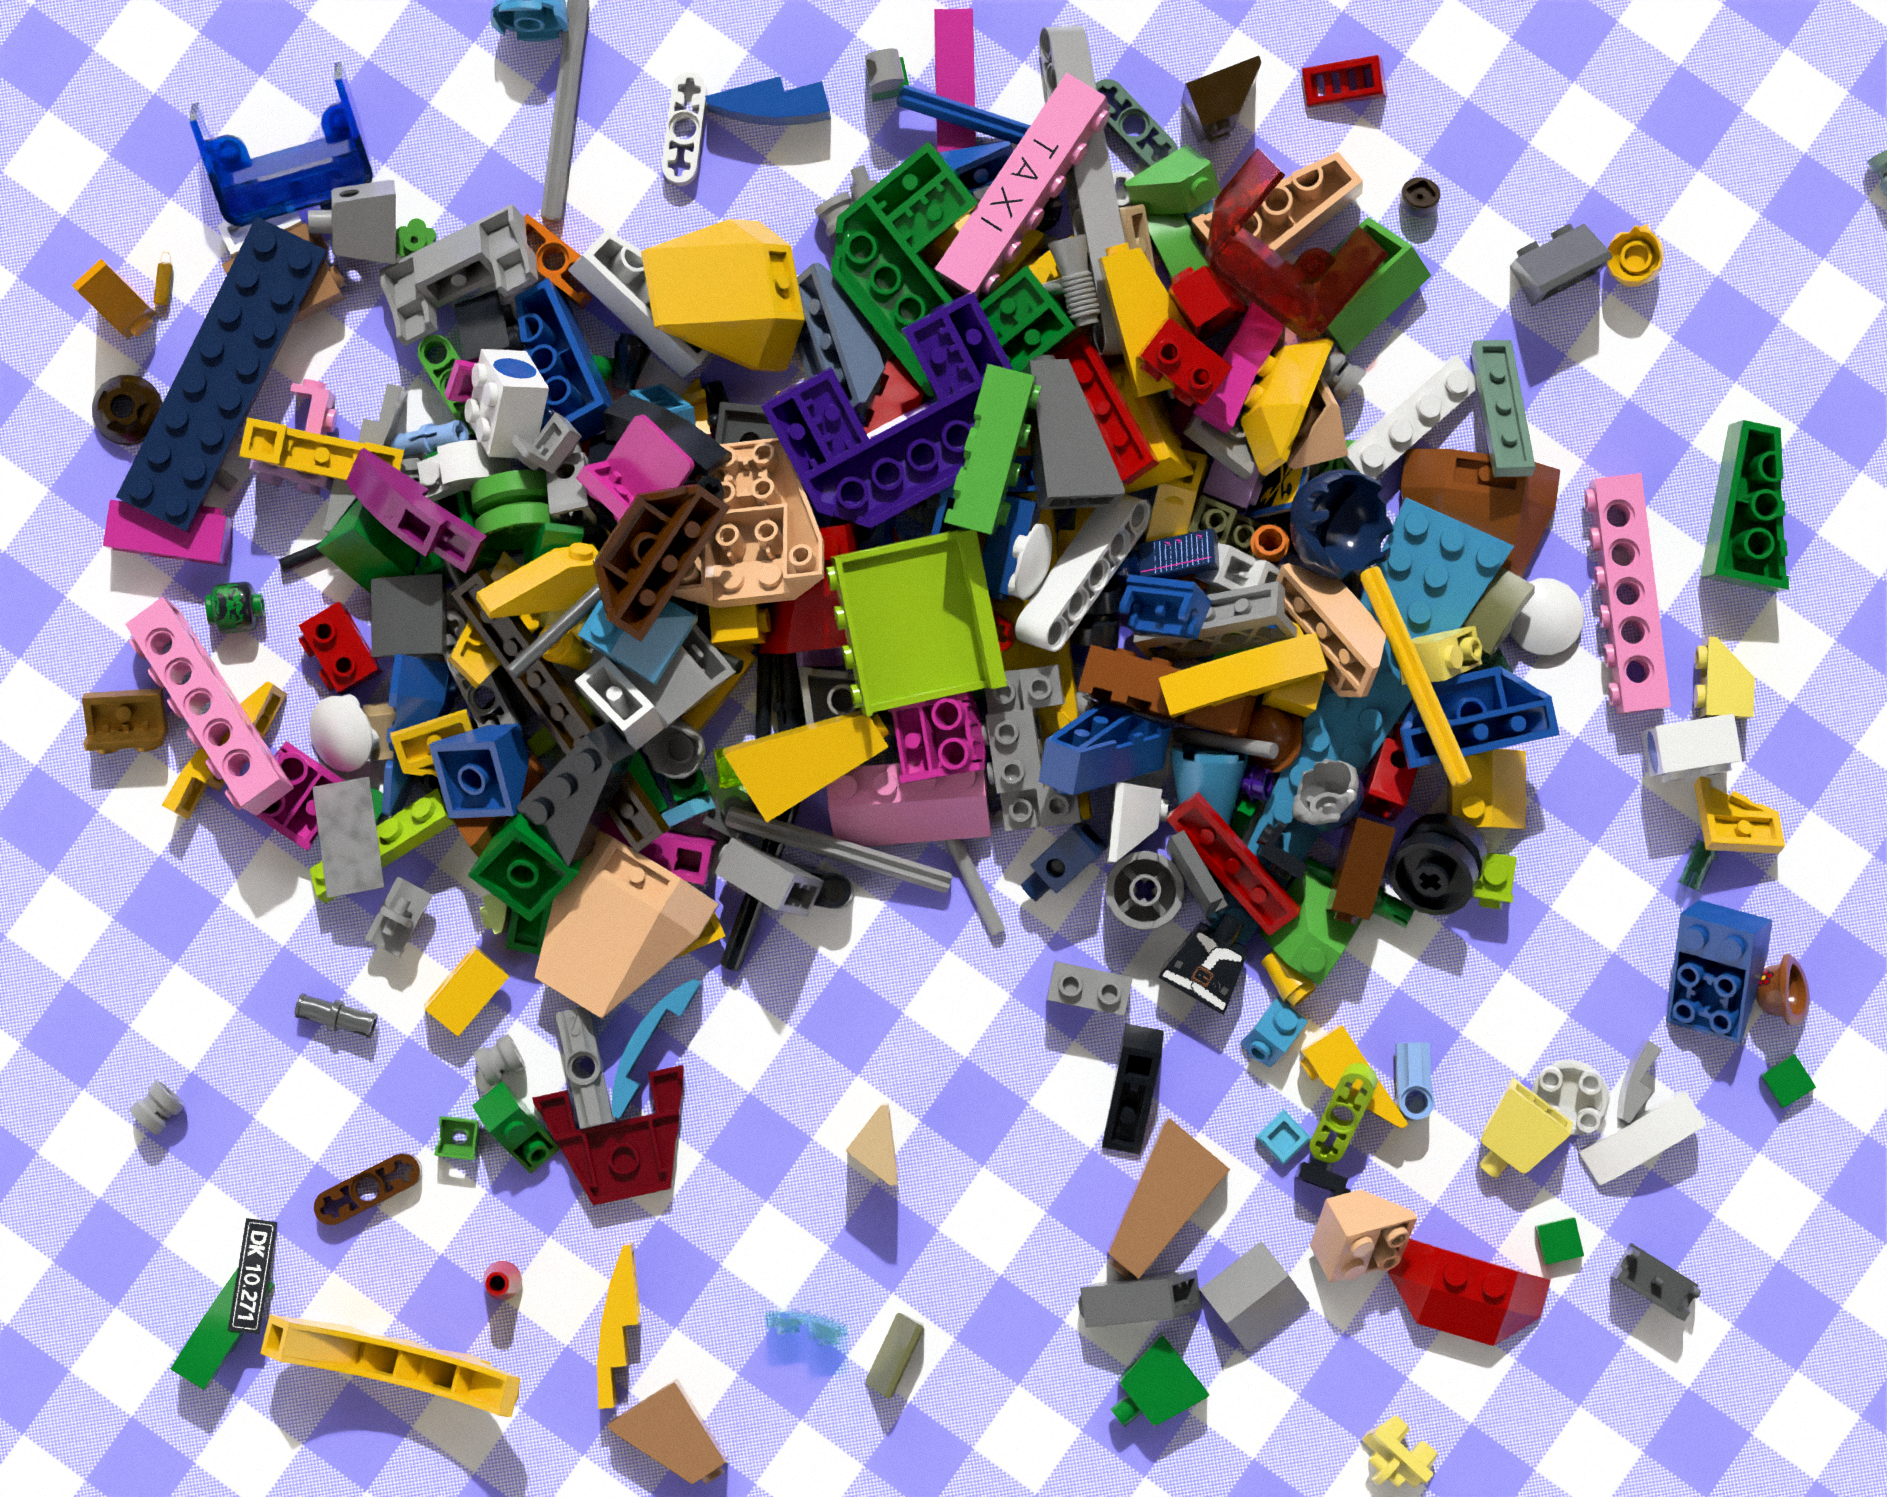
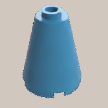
(530, 18)
(1210, 772)

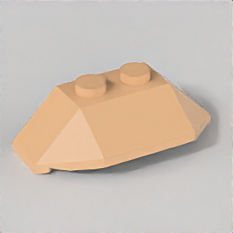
(1345, 628)

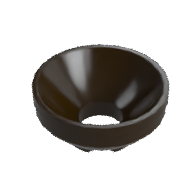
(135, 427)

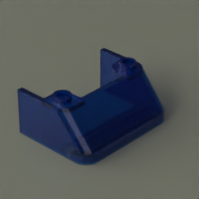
(289, 177)

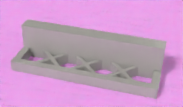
(1231, 611)

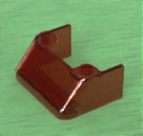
(1297, 295)

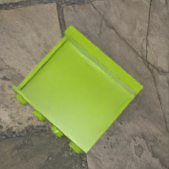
(916, 620)

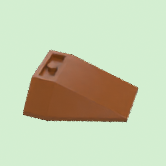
(1466, 490)

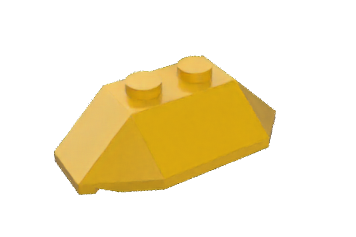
(1281, 399)

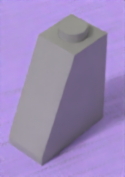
(768, 877)

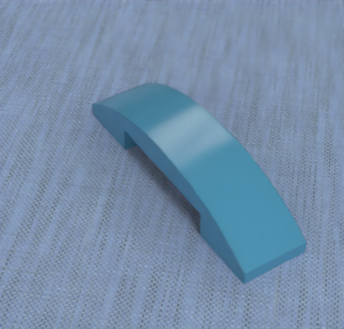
(625, 1087)

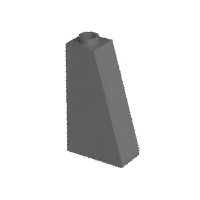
(1065, 443)

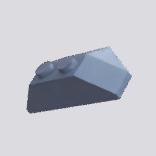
(837, 335)

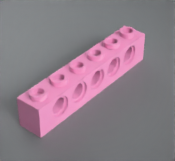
(1627, 494)
(265, 779)

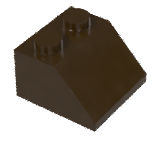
(1218, 99)

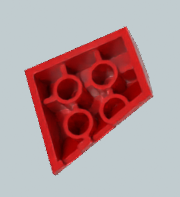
(810, 619)

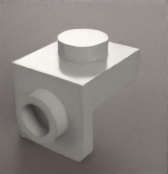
(550, 447)

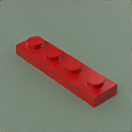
(1112, 414)
(1234, 864)

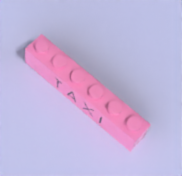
(1024, 187)

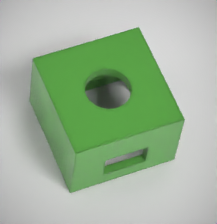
(448, 1148)

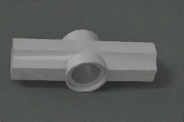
(589, 1093)

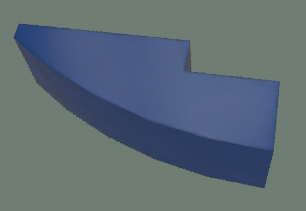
(771, 105)

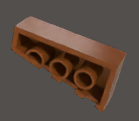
(1135, 686)

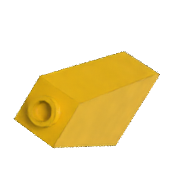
(1138, 309)
(802, 760)

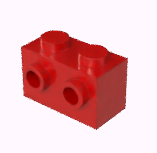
(1183, 363)
(339, 648)

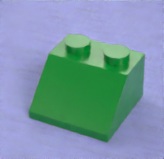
(522, 868)

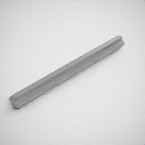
(564, 111)
(839, 849)

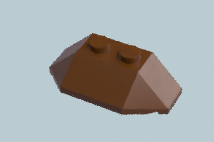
(653, 553)

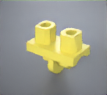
(1395, 1460)

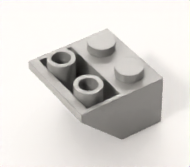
(689, 679)

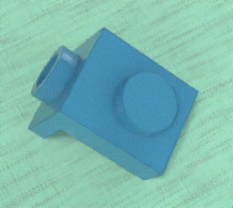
(1273, 1033)

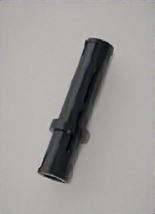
(787, 692)

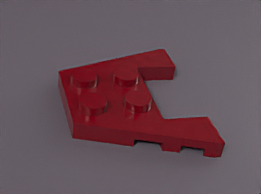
(623, 1155)

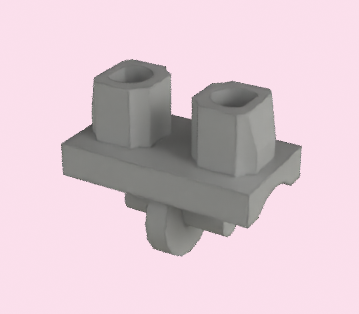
(398, 917)

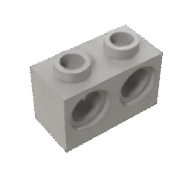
(1089, 988)

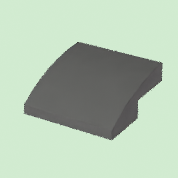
(408, 615)
(1196, 876)

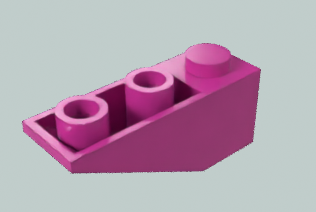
(679, 852)

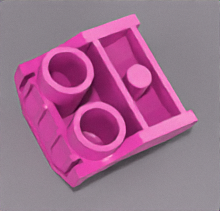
(939, 737)
(295, 812)

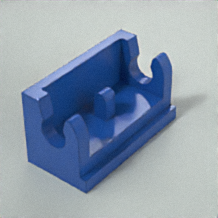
(1164, 606)

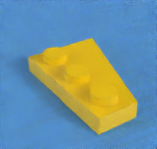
(471, 653)

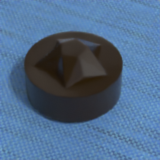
(1420, 197)

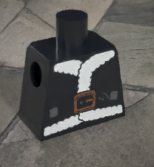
(1208, 963)

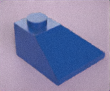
(482, 771)

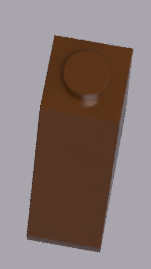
(1359, 869)

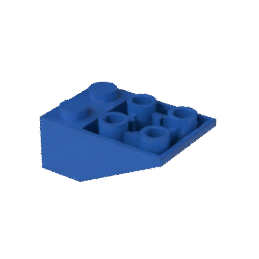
(1717, 969)

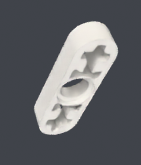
(670, 156)

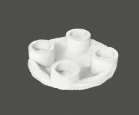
(1033, 561)
(1549, 619)
(342, 733)
(1575, 1092)

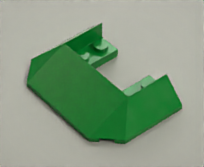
(895, 285)

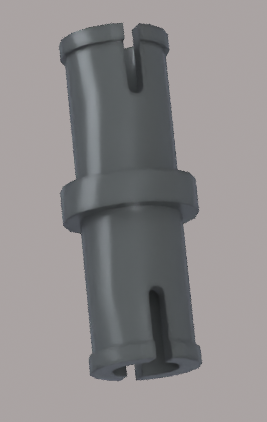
(335, 1015)

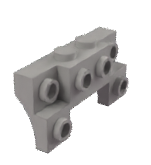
(455, 266)
(1018, 748)

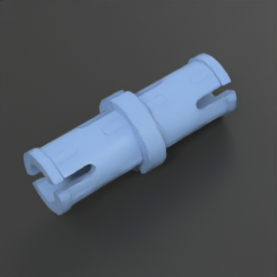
(430, 437)

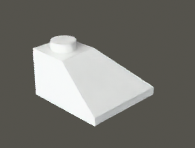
(1133, 818)

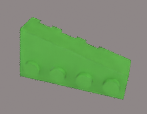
(993, 449)

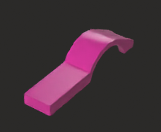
(1246, 354)

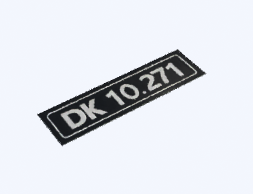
(252, 1276)

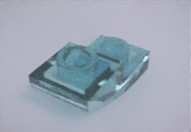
(819, 1326)

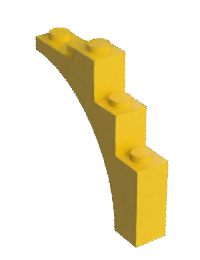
(393, 1361)

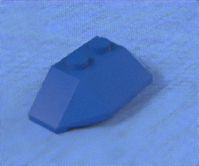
(1485, 714)

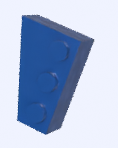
(1102, 749)

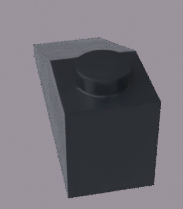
(1133, 1088)

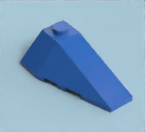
(419, 692)

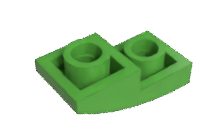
(1175, 243)

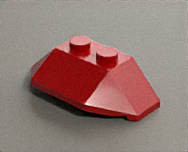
(1467, 1293)

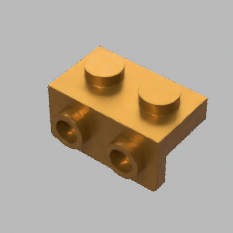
(124, 720)

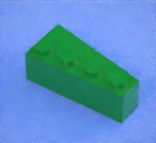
(1747, 514)

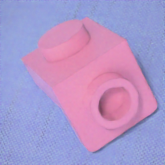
(321, 415)

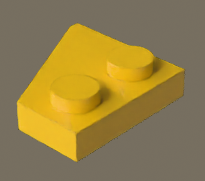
(413, 742)
(1736, 822)

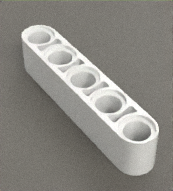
(1082, 573)

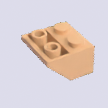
(1360, 1235)

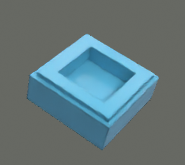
(688, 810)
(1283, 1137)

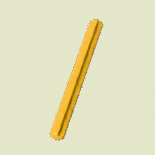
(1416, 677)

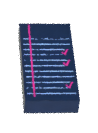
(1179, 555)

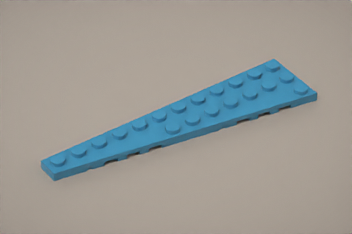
(1435, 579)

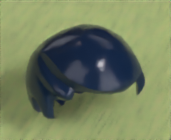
(1339, 523)

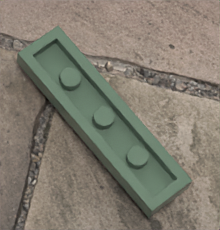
(1502, 408)

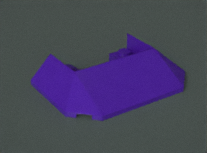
(908, 458)

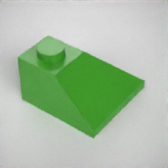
(1313, 938)

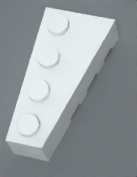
(616, 276)

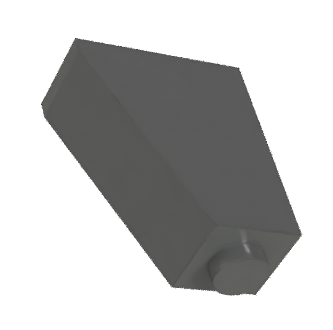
(1140, 1299)

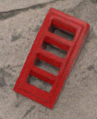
(1362, 93)

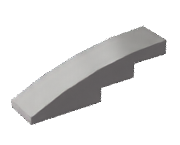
(374, 432)

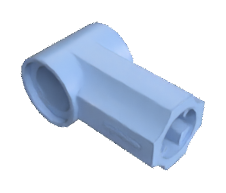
(1413, 1074)

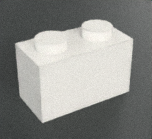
(620, 702)

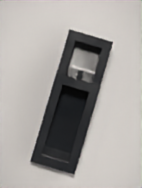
(698, 445)

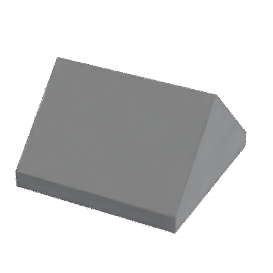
(1254, 1296)

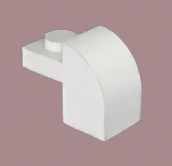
(457, 468)

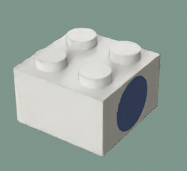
(505, 400)
(1692, 745)

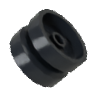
(1438, 864)

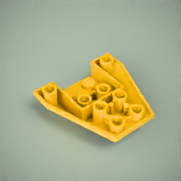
(728, 293)

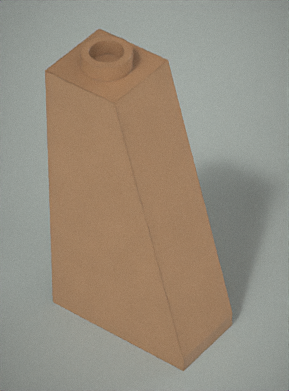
(1167, 1193)

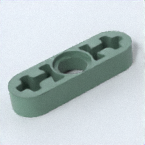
(1160, 140)

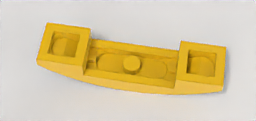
(307, 451)

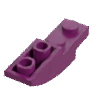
(410, 515)

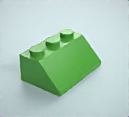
(1383, 291)

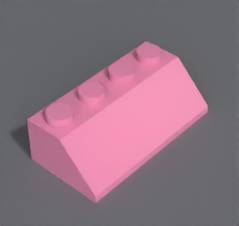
(876, 810)

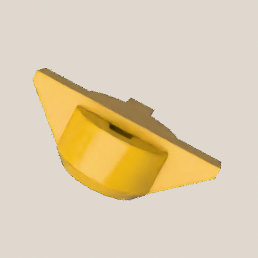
(697, 398)

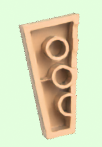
(1298, 204)

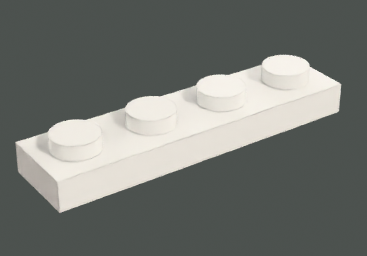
(1411, 418)

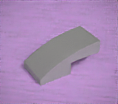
(1633, 1092)

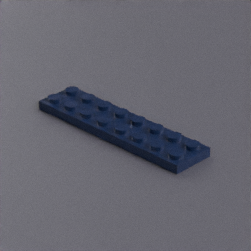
(222, 374)

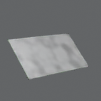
(348, 837)

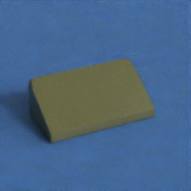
(894, 1354)

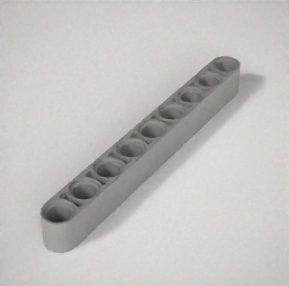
(1090, 183)

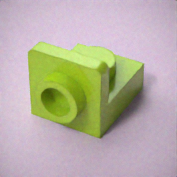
(1496, 881)

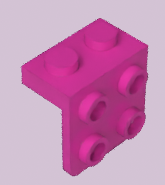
(638, 464)

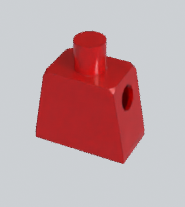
(1386, 785)

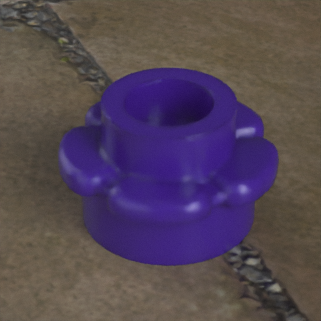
(1257, 783)

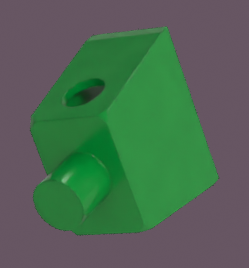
(1157, 1385)

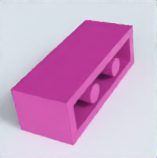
(141, 533)

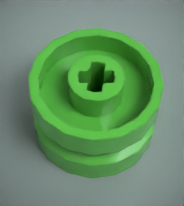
(510, 508)

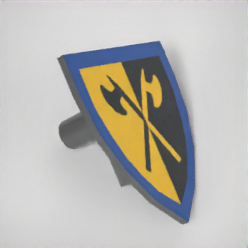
(1278, 491)

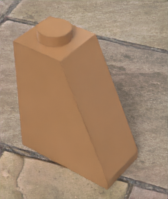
(672, 1434)

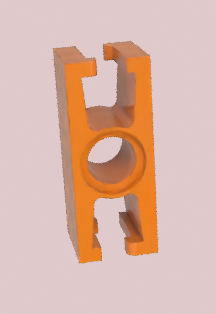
(551, 246)

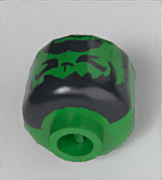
(234, 607)

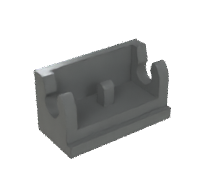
(1656, 1281)

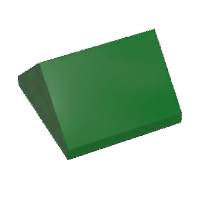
(367, 548)

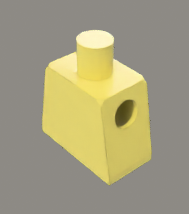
(1521, 1131)

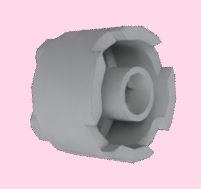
(1166, 894)

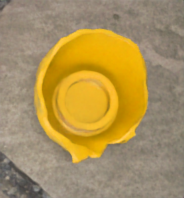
(1635, 256)

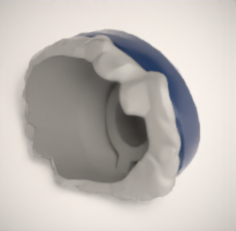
(1328, 796)

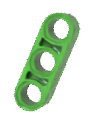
(441, 372)

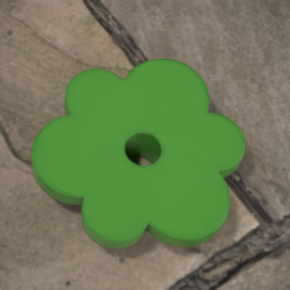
(415, 229)

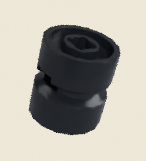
(1099, 624)

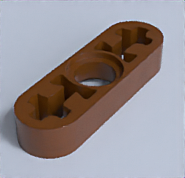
(346, 1211)

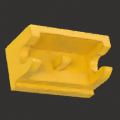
(466, 990)

